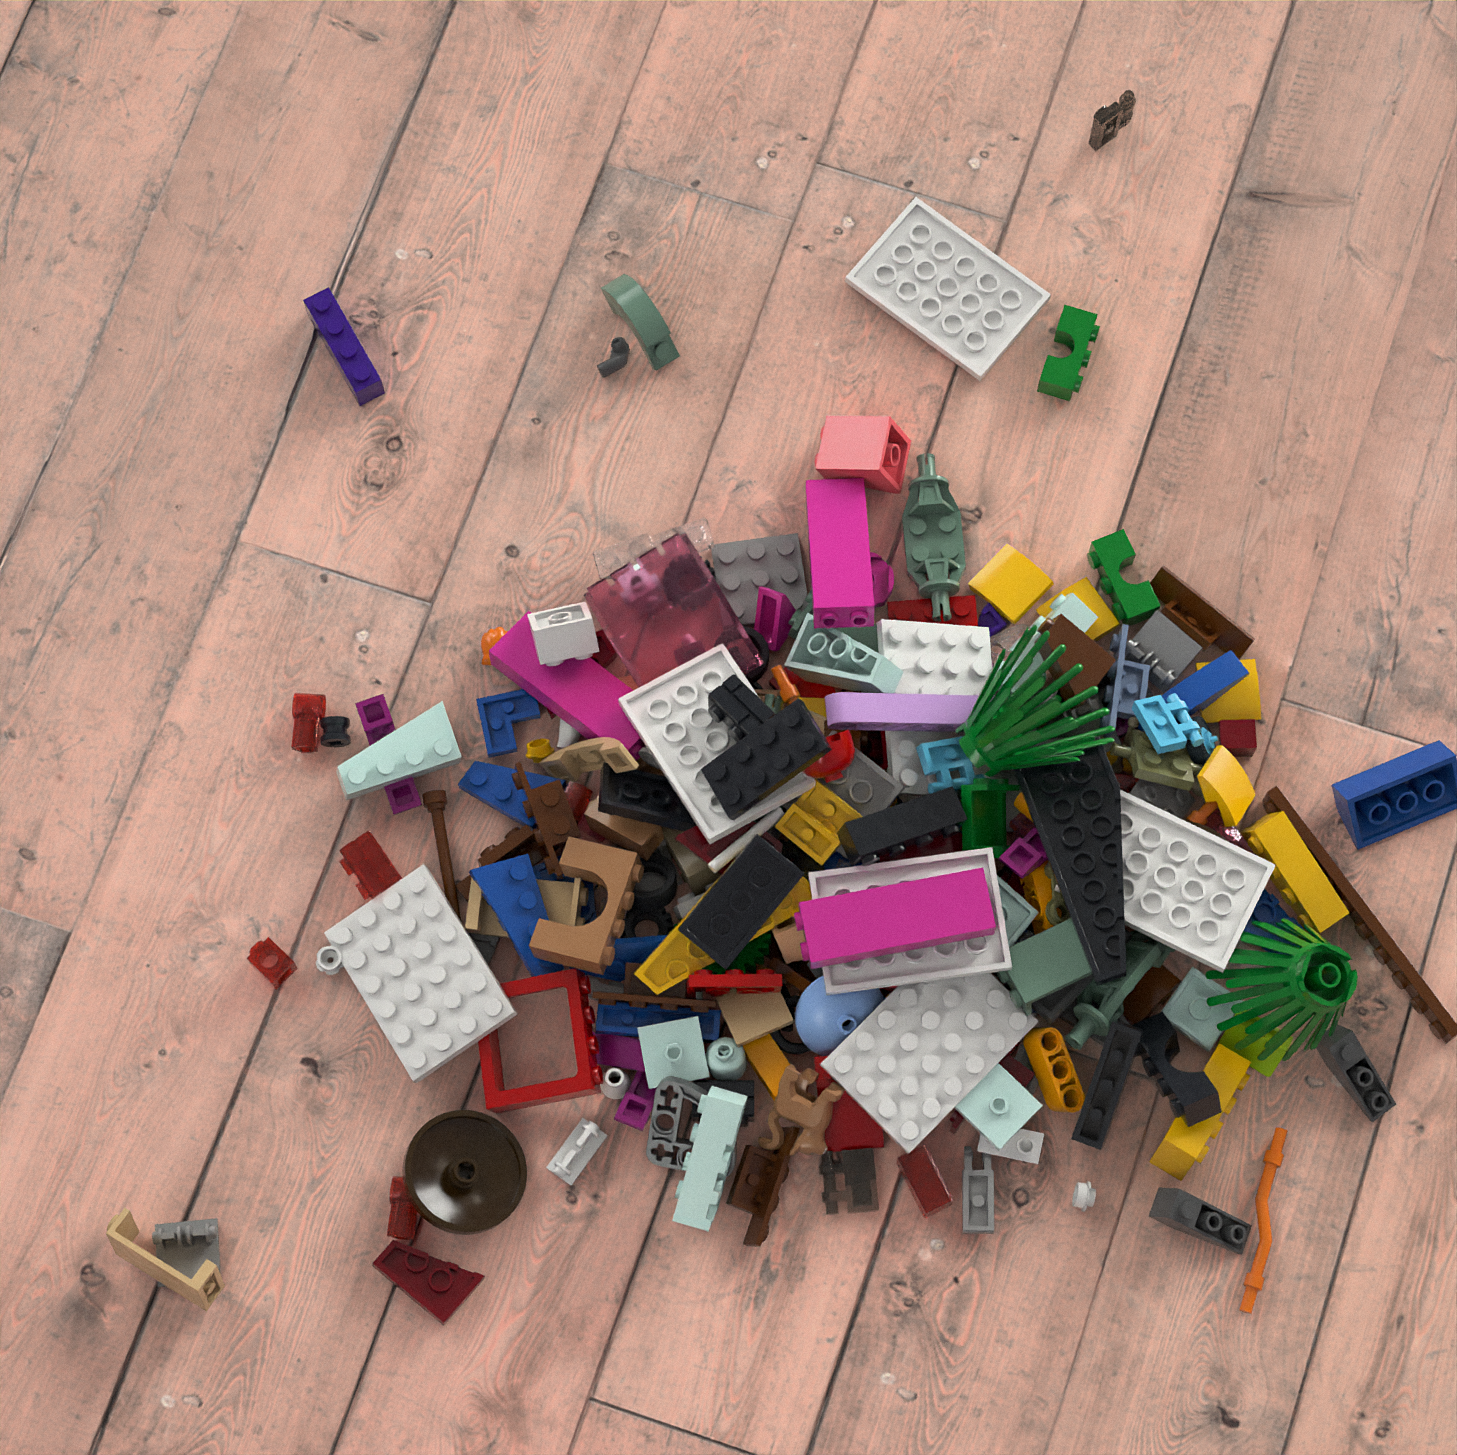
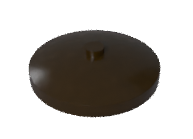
(464, 1172)

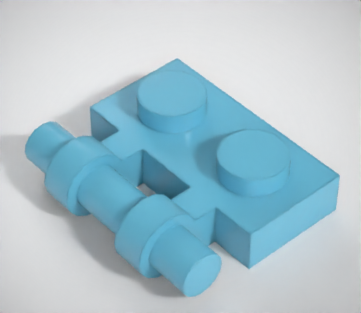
(1160, 723)
(946, 756)

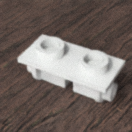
(1023, 1146)
(577, 1151)

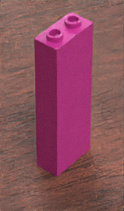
(839, 553)
(574, 690)
(895, 918)

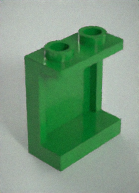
(986, 814)

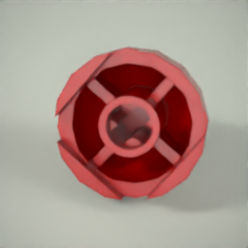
(836, 760)

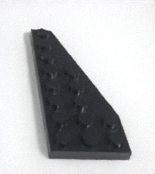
(1081, 833)

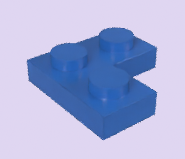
(498, 715)

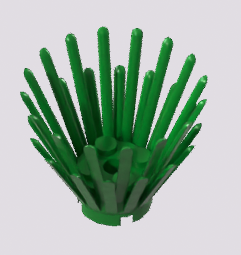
(998, 728)
(1306, 980)

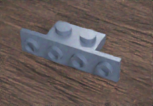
(1126, 685)

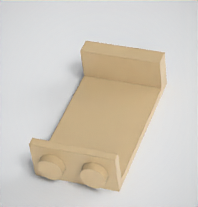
(561, 900)
(200, 1290)

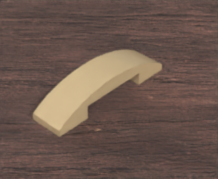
(588, 756)

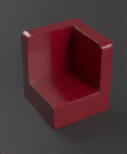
(1238, 736)

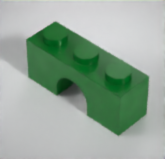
(1061, 375)
(1130, 601)

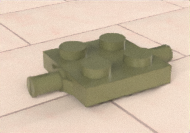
(1167, 768)

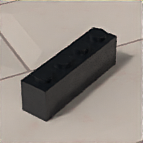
(902, 827)
(1107, 1084)

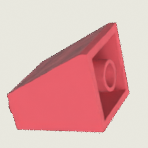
(864, 449)

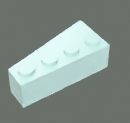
(1073, 610)
(839, 661)
(408, 752)
(710, 1157)

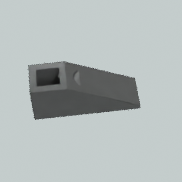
(1355, 1072)
(1199, 1219)

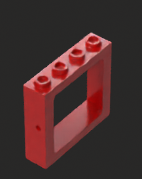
(589, 1075)

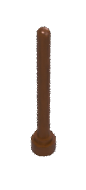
(435, 804)

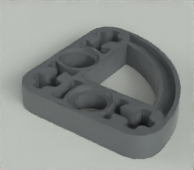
(669, 1136)

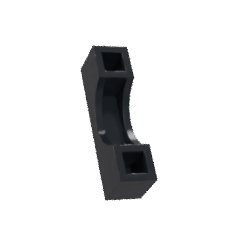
(1190, 1093)

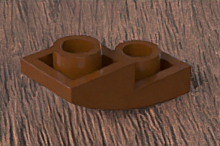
(1149, 992)

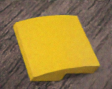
(1010, 583)
(1090, 597)
(1240, 701)
(1227, 783)
(815, 821)

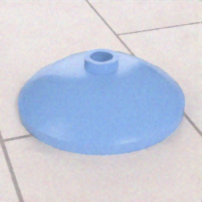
(821, 1015)

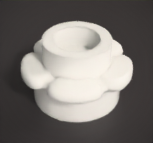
(322, 960)
(1083, 1196)

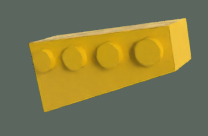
(1296, 871)
(1186, 1144)

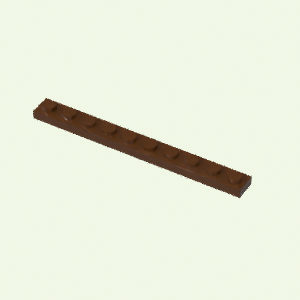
(1369, 927)

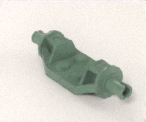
(933, 538)
(1110, 996)

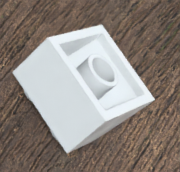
(563, 634)

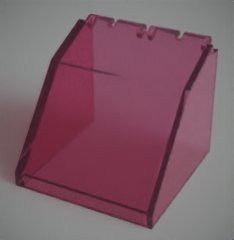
(668, 613)

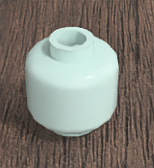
(725, 1059)

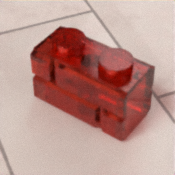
(369, 865)
(924, 1181)

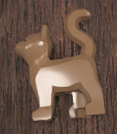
(802, 1108)

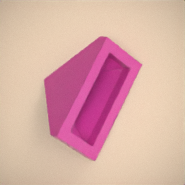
(772, 617)

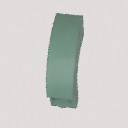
(641, 315)

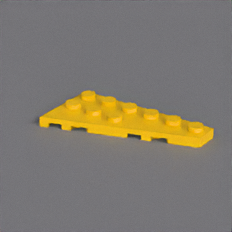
(680, 957)

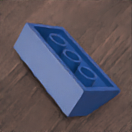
(1398, 794)

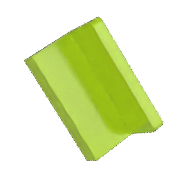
(1251, 1052)

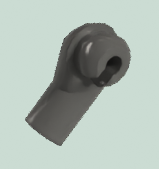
(618, 357)

